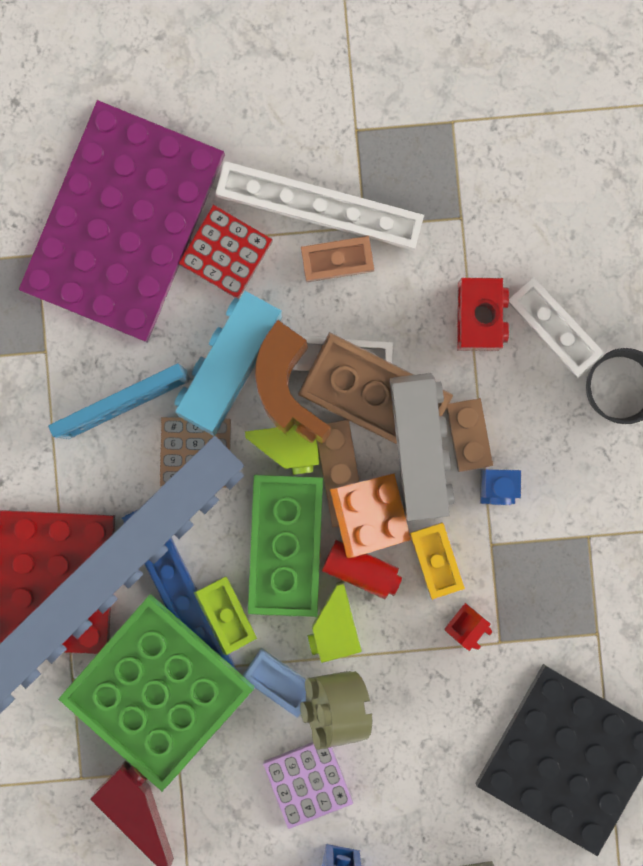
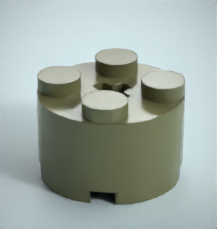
(336, 709)

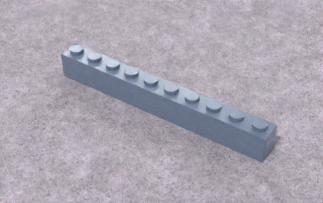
(115, 564)

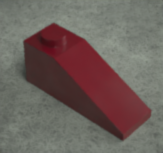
(132, 808)

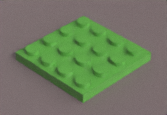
(156, 693)

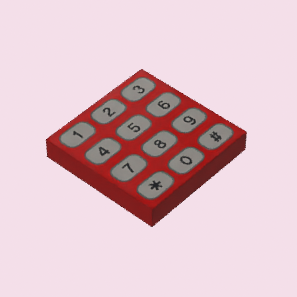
(225, 252)

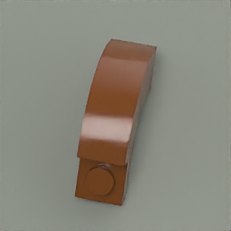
(274, 365)

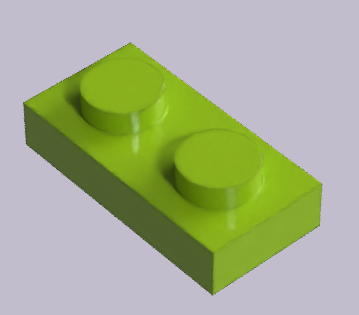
(225, 615)

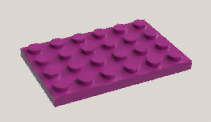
(122, 221)

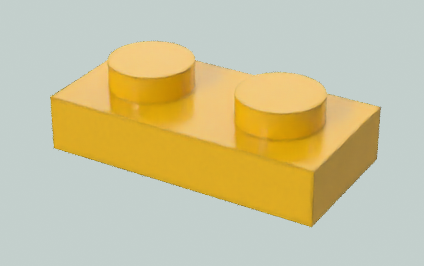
(437, 560)

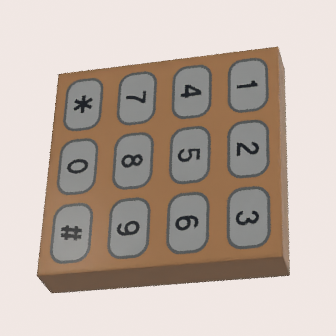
(182, 441)

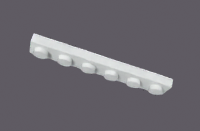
(319, 205)

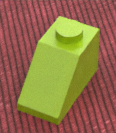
(286, 450)
(334, 628)

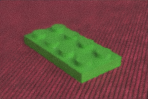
(285, 545)

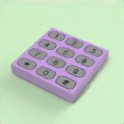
(307, 784)

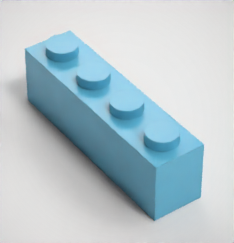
(228, 363)

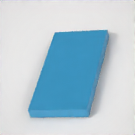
(120, 402)

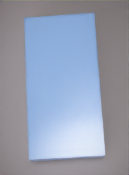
(277, 681)

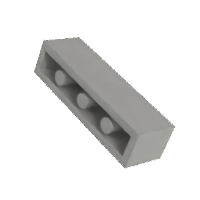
(420, 446)

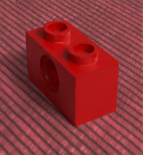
(470, 332)

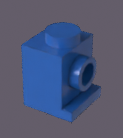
(500, 486)

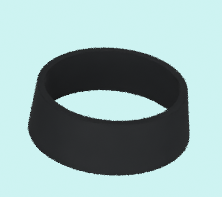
(630, 353)

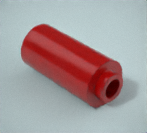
(363, 571)

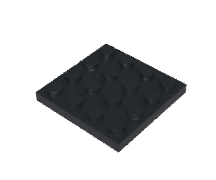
(567, 760)

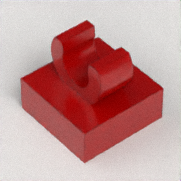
(468, 627)

